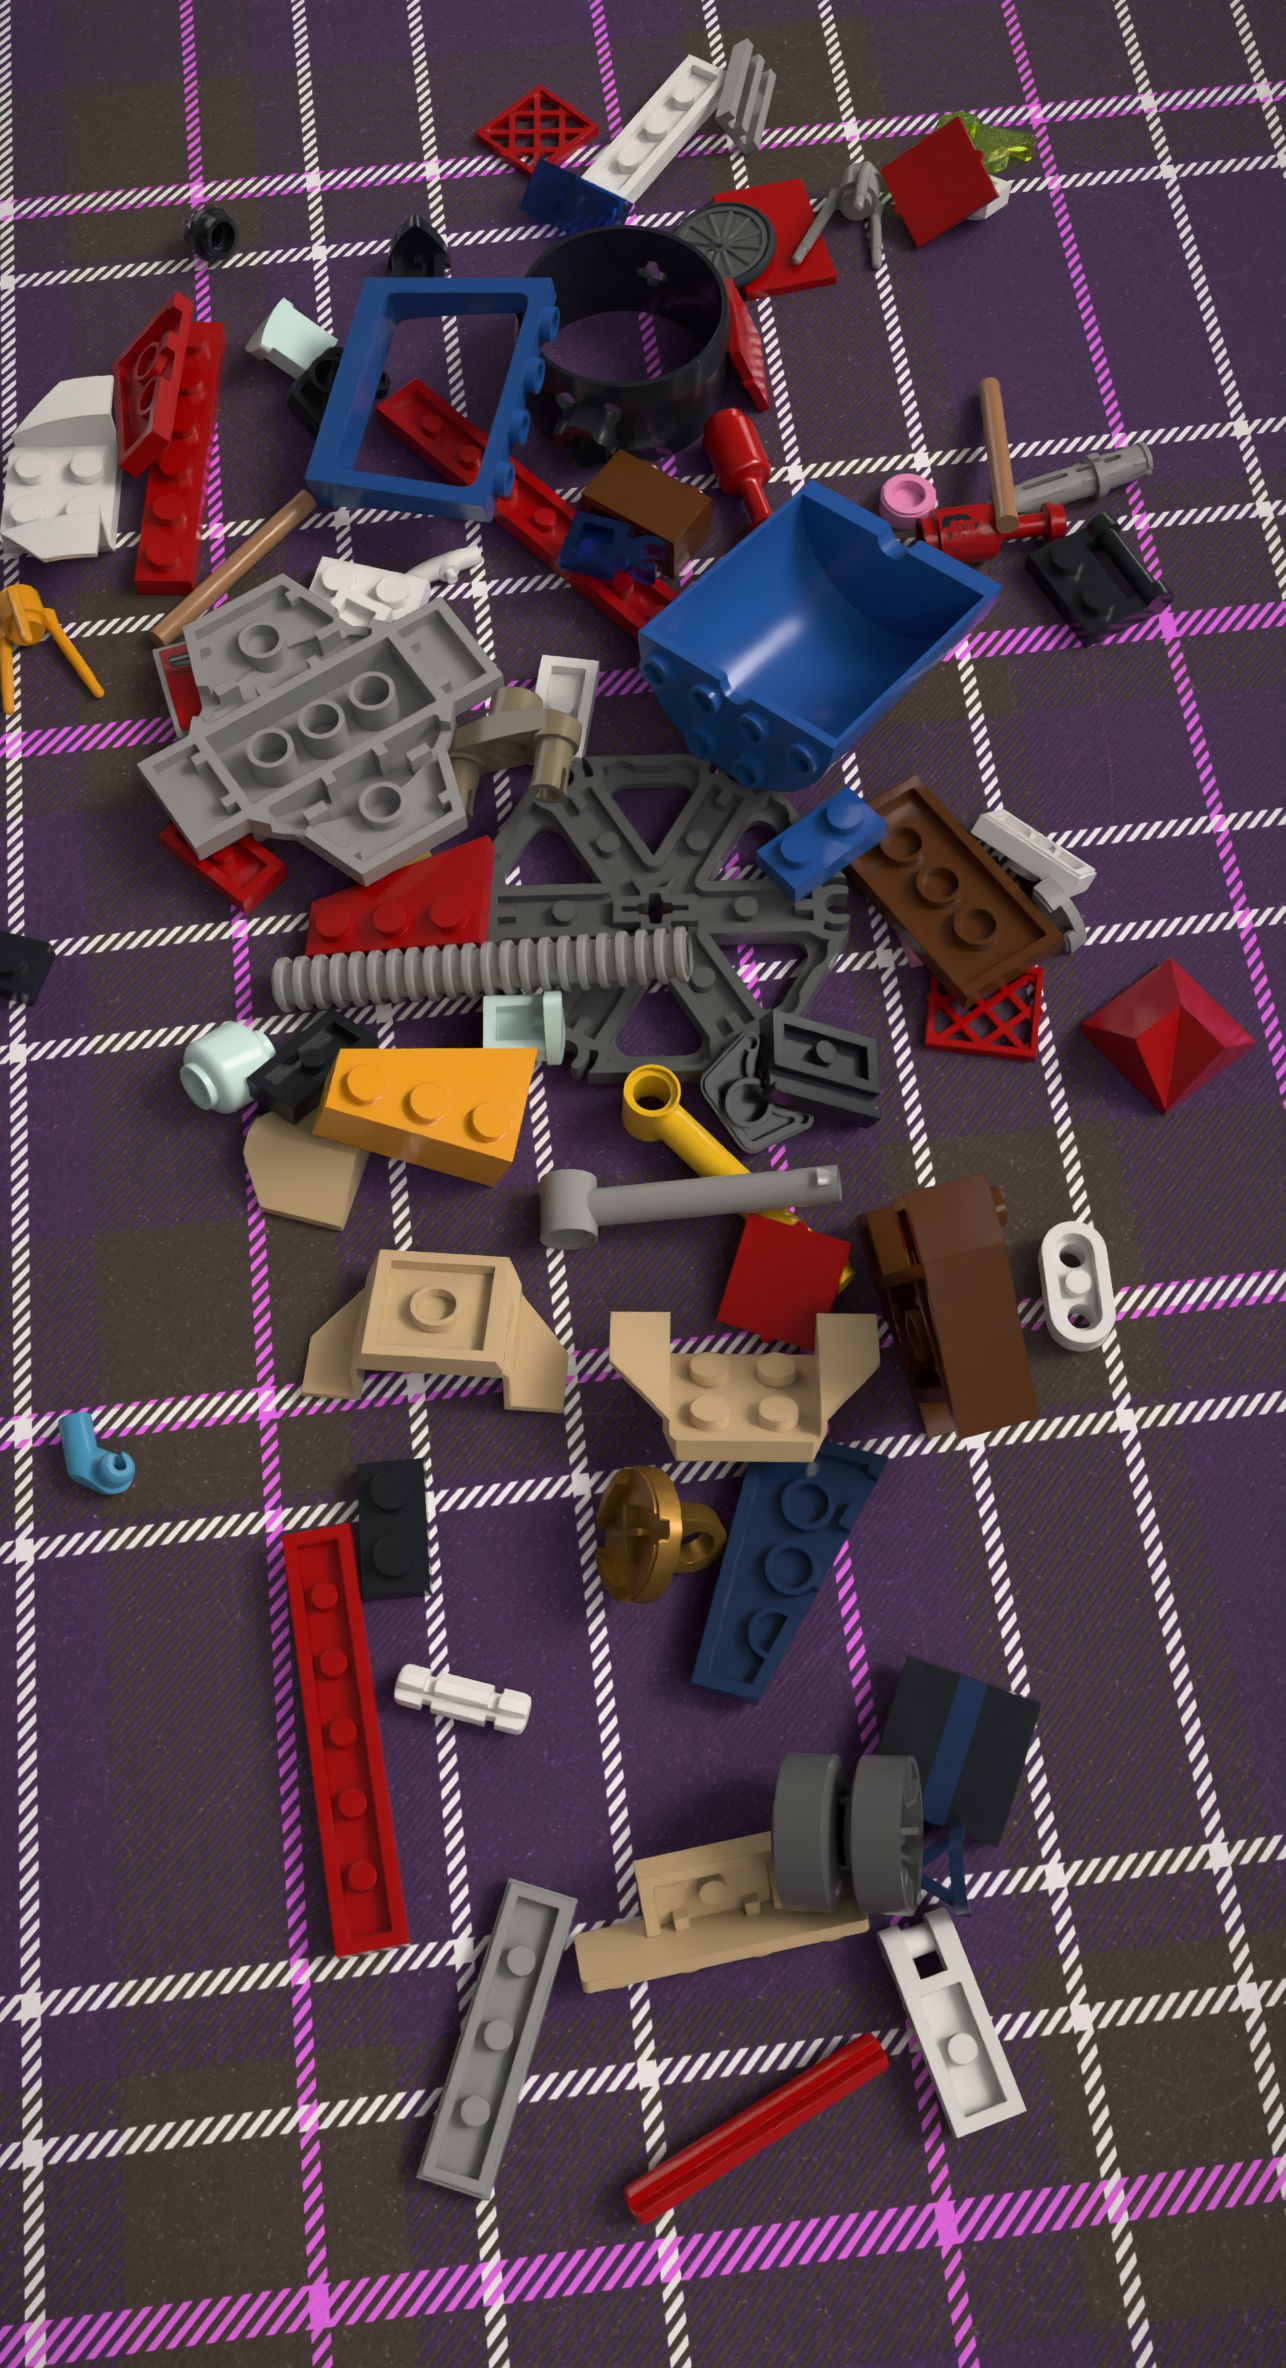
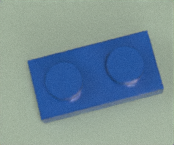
(821, 844)

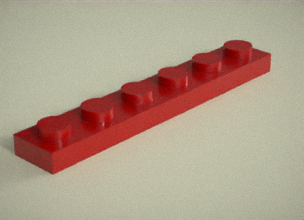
(181, 479)
(345, 1743)

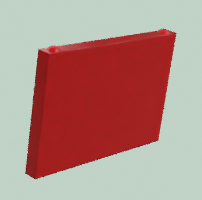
(791, 217)

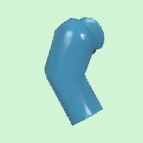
(90, 1464)

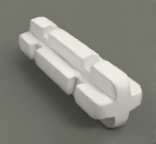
(462, 1699)

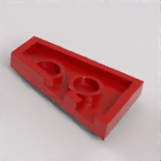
(149, 384)
(414, 906)

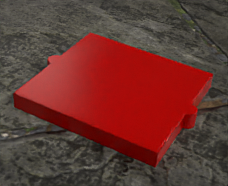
(939, 182)
(746, 348)
(783, 1280)

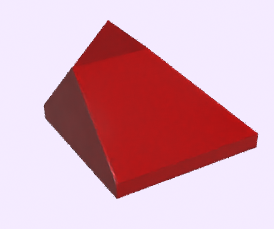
(1166, 1036)

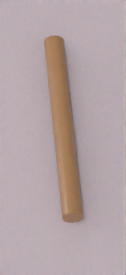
(998, 456)
(232, 569)

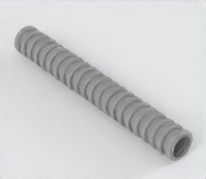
(482, 969)

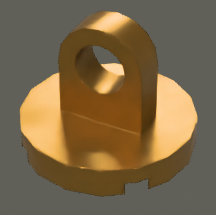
(646, 1532)

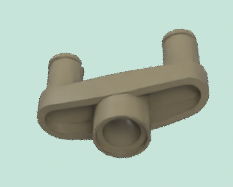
(515, 735)

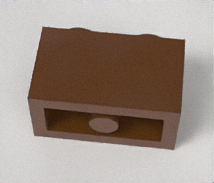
(653, 505)

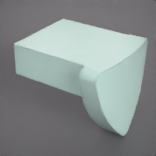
(289, 340)
(526, 1023)

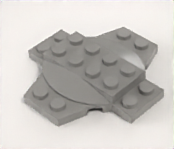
(322, 730)

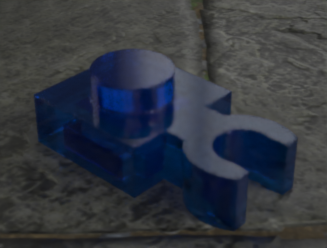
(604, 545)

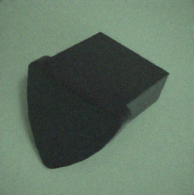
(418, 251)

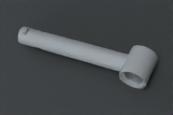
(575, 1206)

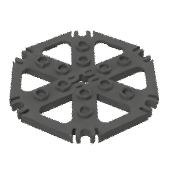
(684, 886)

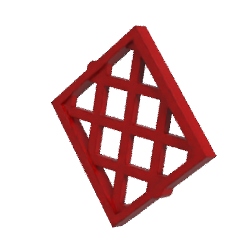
(517, 112)
(985, 1047)

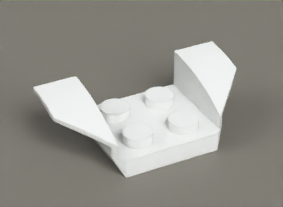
(64, 475)

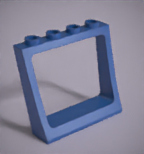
(378, 313)

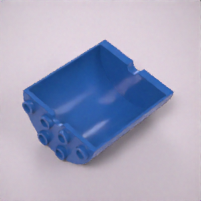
(806, 639)

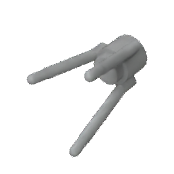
(857, 199)

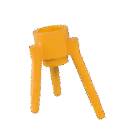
(25, 623)

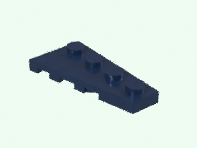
(775, 1562)

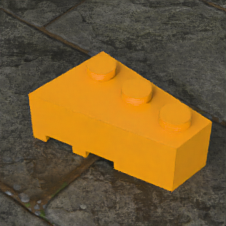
(430, 1106)

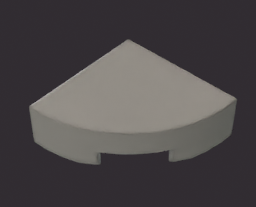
(1061, 912)

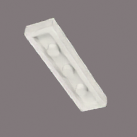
(659, 130)

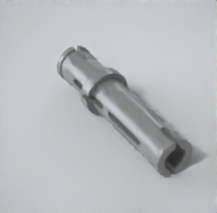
(1089, 478)

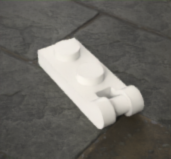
(951, 2025)

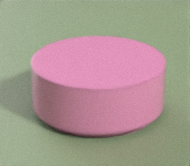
(905, 500)

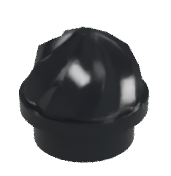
(211, 234)

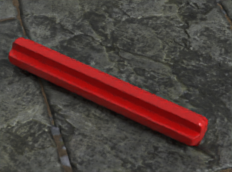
(755, 2128)

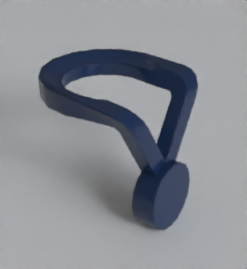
(957, 1895)

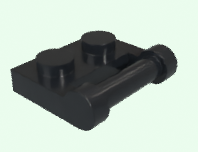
(1085, 591)

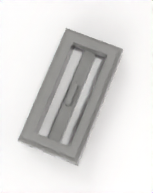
(752, 101)

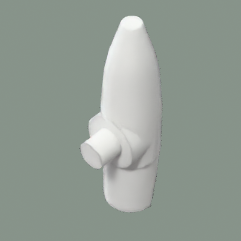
(448, 565)

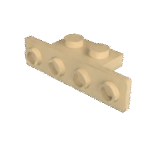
(704, 1912)

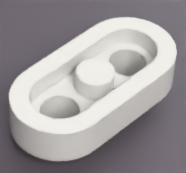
(1078, 1289)

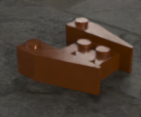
(951, 1305)

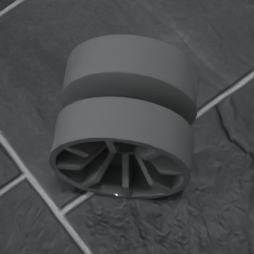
(827, 1832)

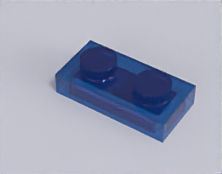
(571, 201)

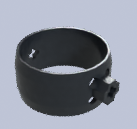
(607, 273)

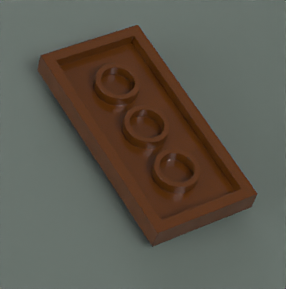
(950, 897)

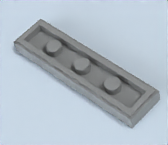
(498, 2040)

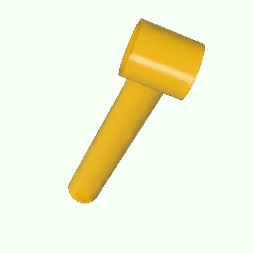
(686, 1135)

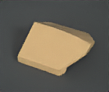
(301, 1172)

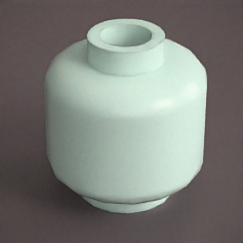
(219, 1065)

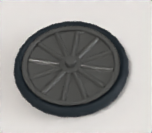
(733, 238)

